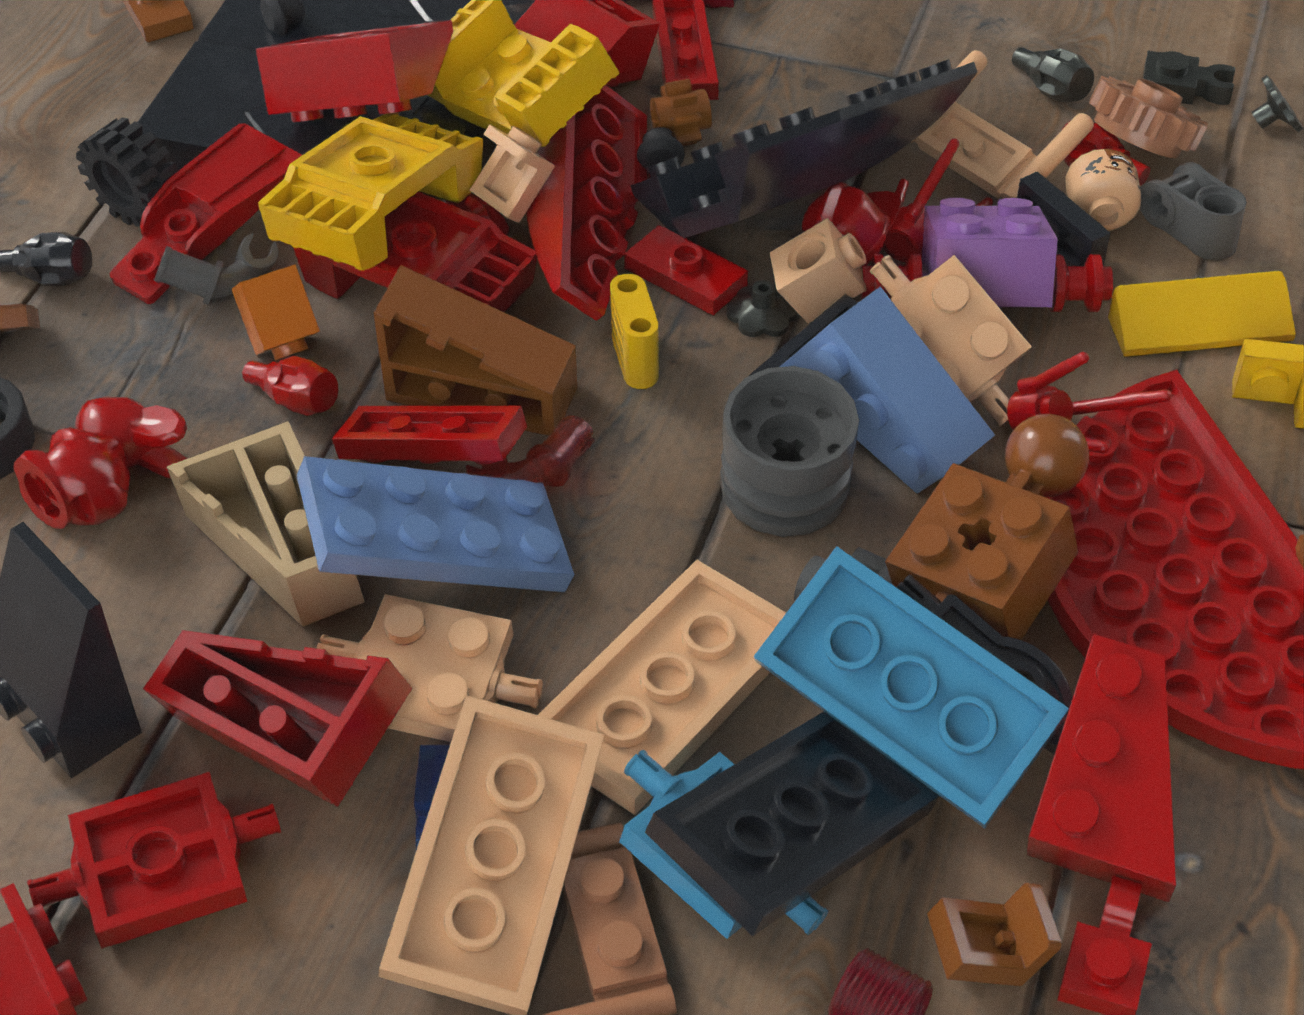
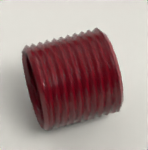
(879, 988)

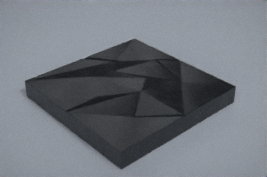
(223, 87)

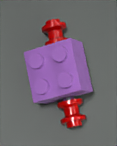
(1007, 253)

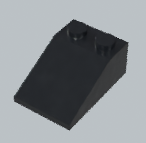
(58, 660)

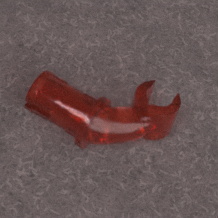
(546, 462)

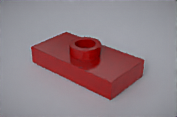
(685, 269)

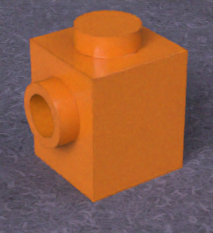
(276, 312)

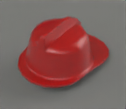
(857, 213)

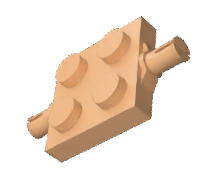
(959, 328)
(443, 659)

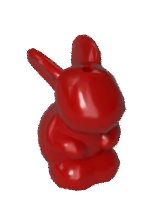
(88, 466)

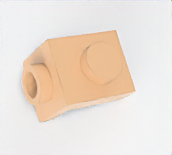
(512, 173)

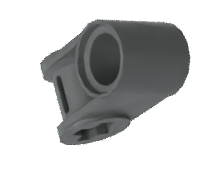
(1196, 210)

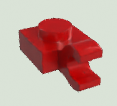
(1104, 962)

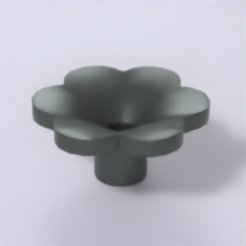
(1275, 108)
(761, 310)

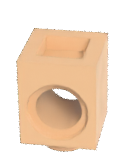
(818, 269)

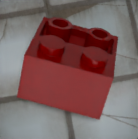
(619, 27)

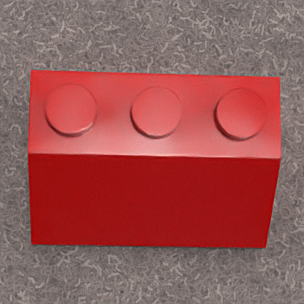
(353, 70)

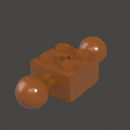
(999, 540)

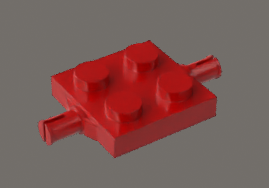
(155, 859)

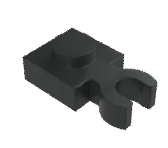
(1189, 79)

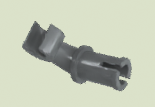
(209, 279)

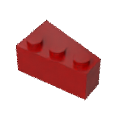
(281, 707)

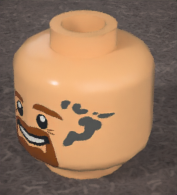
(1105, 187)

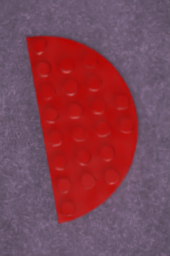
(1192, 566)

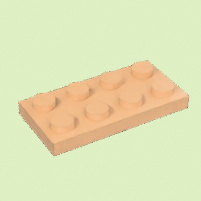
(669, 678)
(492, 857)

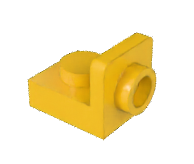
(1271, 374)

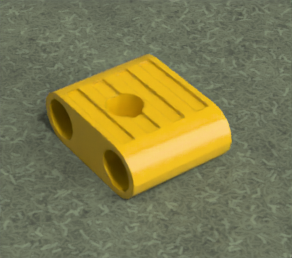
(634, 331)

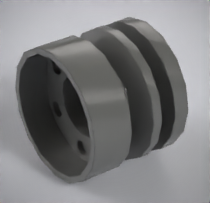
(788, 450)

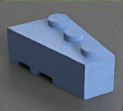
(903, 396)

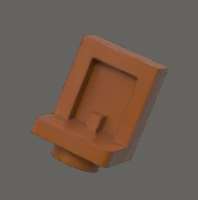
(993, 939)

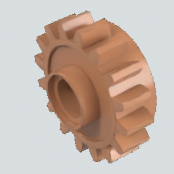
(1147, 116)

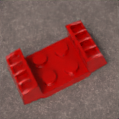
(442, 245)

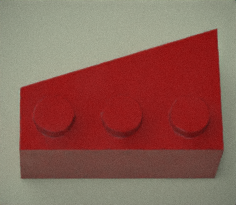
(1111, 774)

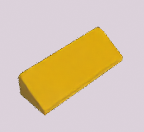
(1201, 313)

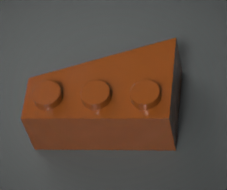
(462, 352)

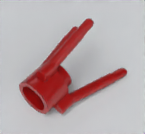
(907, 231)
(1039, 398)

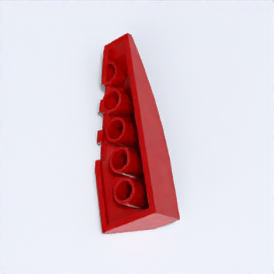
(588, 200)

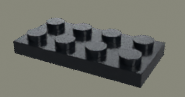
(789, 820)

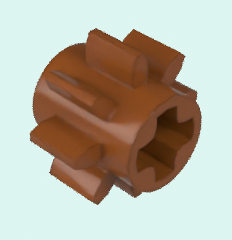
(682, 111)

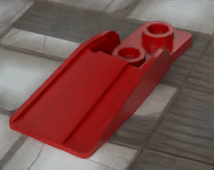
(203, 205)

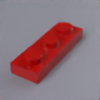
(686, 44)
(430, 433)

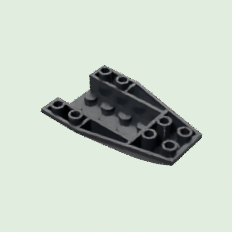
(802, 156)

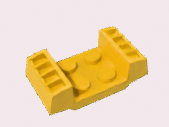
(515, 78)
(348, 183)

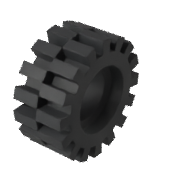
(124, 168)

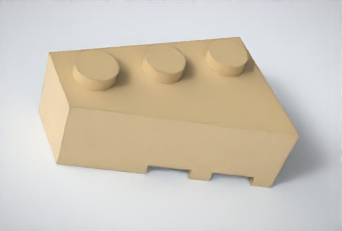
(255, 513)

